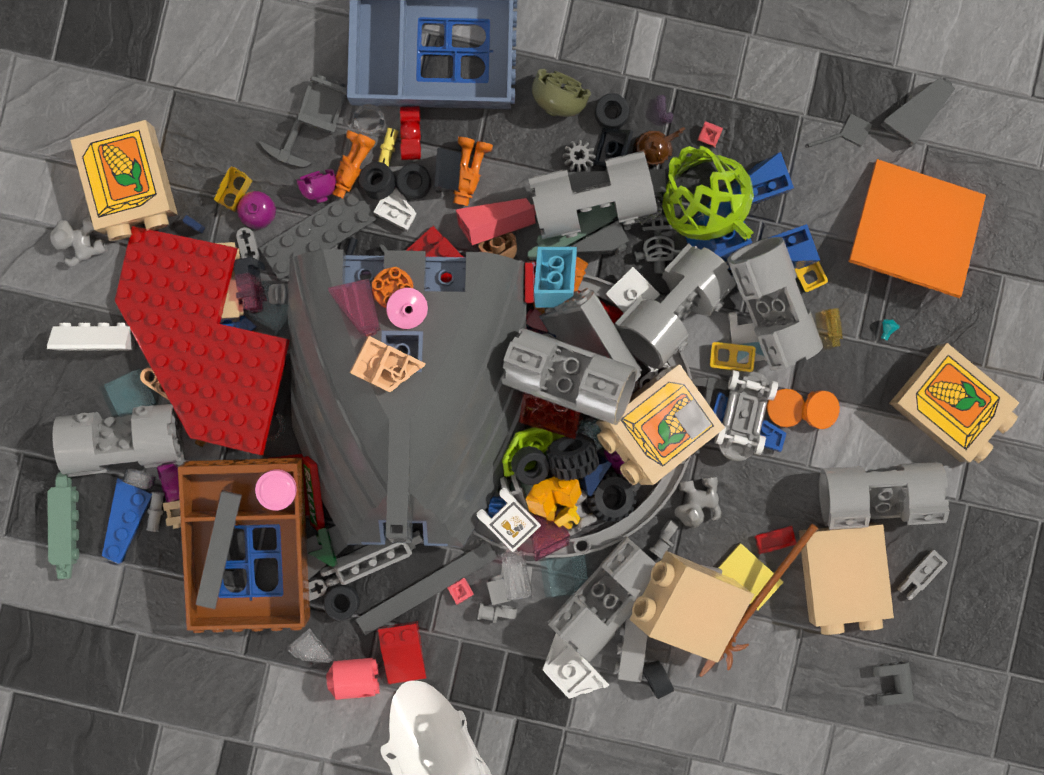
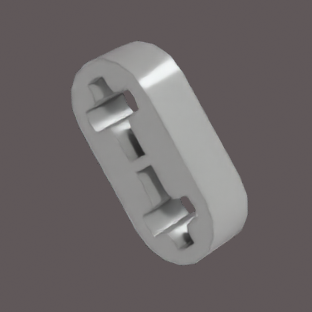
(252, 243)
(313, 595)

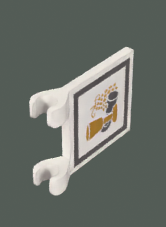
(512, 523)

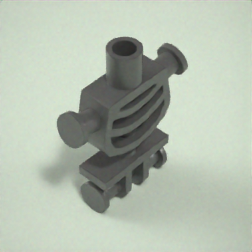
(659, 261)

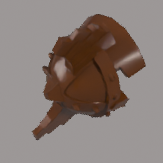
(655, 146)

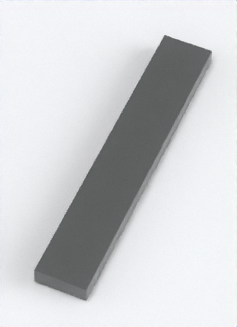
(218, 549)

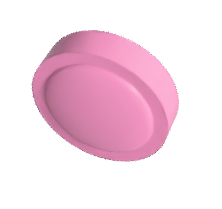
(276, 489)

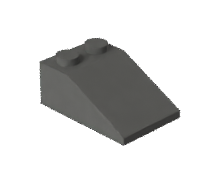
(604, 242)

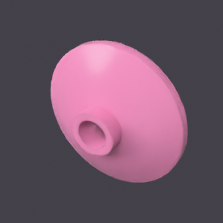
(399, 301)

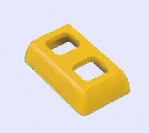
(822, 279)
(732, 364)

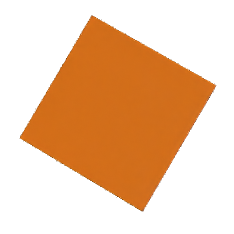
(917, 228)

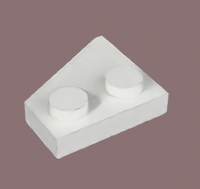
(396, 210)

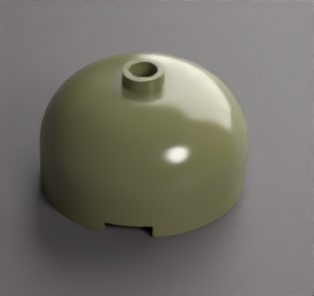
(558, 101)

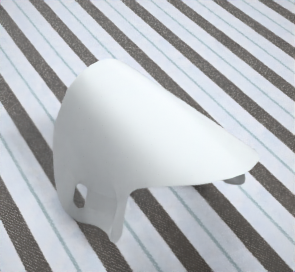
(429, 735)

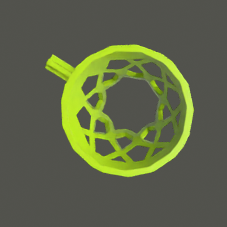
(717, 225)

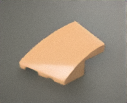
(384, 365)

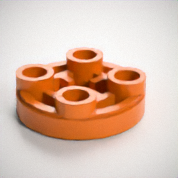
(388, 282)
(785, 408)
(821, 409)

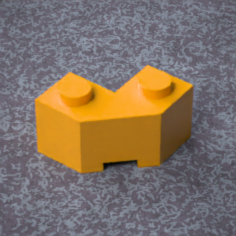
(551, 491)

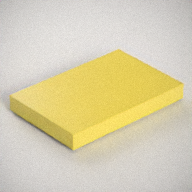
(748, 571)

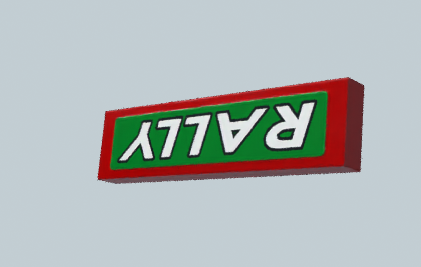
(313, 493)

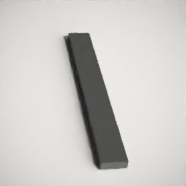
(426, 588)

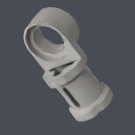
(663, 543)
(492, 613)

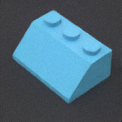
(554, 276)

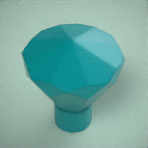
(889, 327)

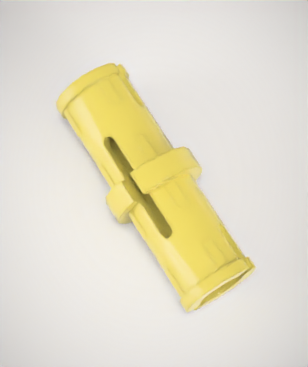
(388, 146)

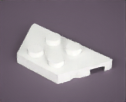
(570, 670)

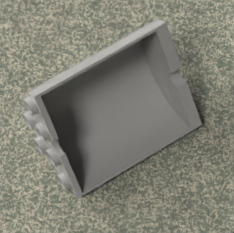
(586, 325)

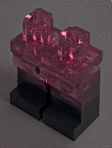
(249, 283)

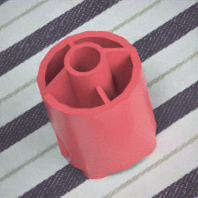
(353, 678)

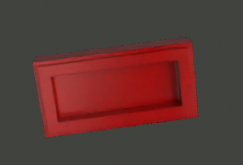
(775, 539)

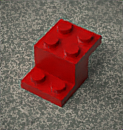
(435, 246)

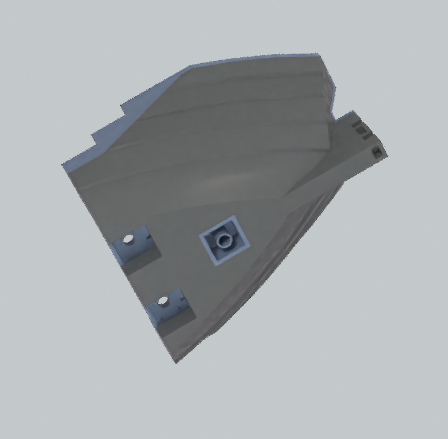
(440, 436)

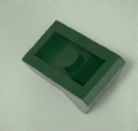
(326, 553)

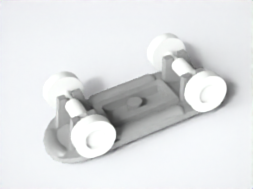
(745, 415)

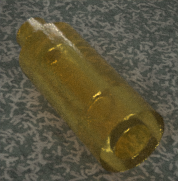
(834, 326)

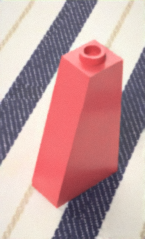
(495, 219)

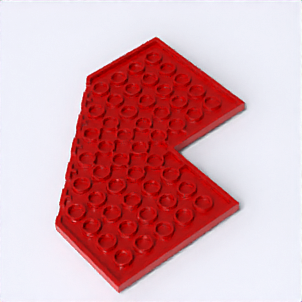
(212, 373)

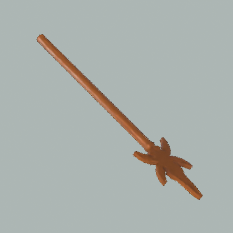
(758, 600)

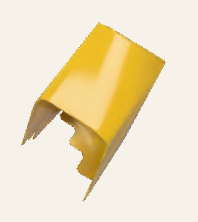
(228, 181)

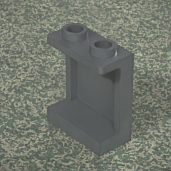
(322, 104)

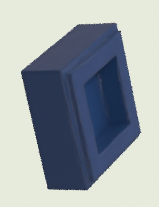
(193, 224)

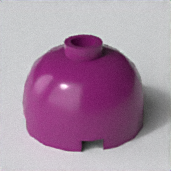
(317, 185)
(256, 210)
(169, 478)

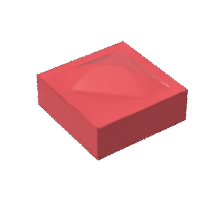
(710, 133)
(460, 591)

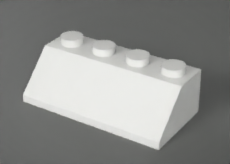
(91, 337)

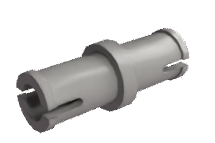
(155, 511)

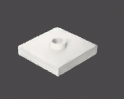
(629, 289)

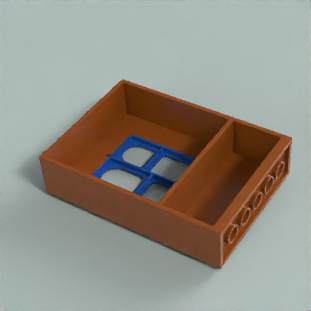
(251, 608)

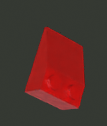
(402, 652)

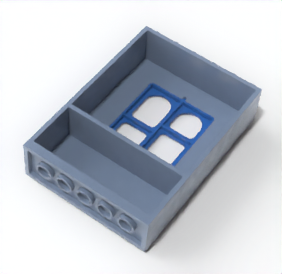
(388, 53)

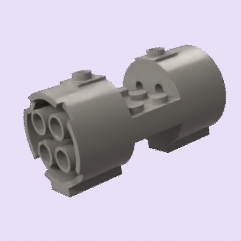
(627, 186)
(696, 283)
(775, 303)
(569, 376)
(89, 444)
(911, 493)
(604, 600)

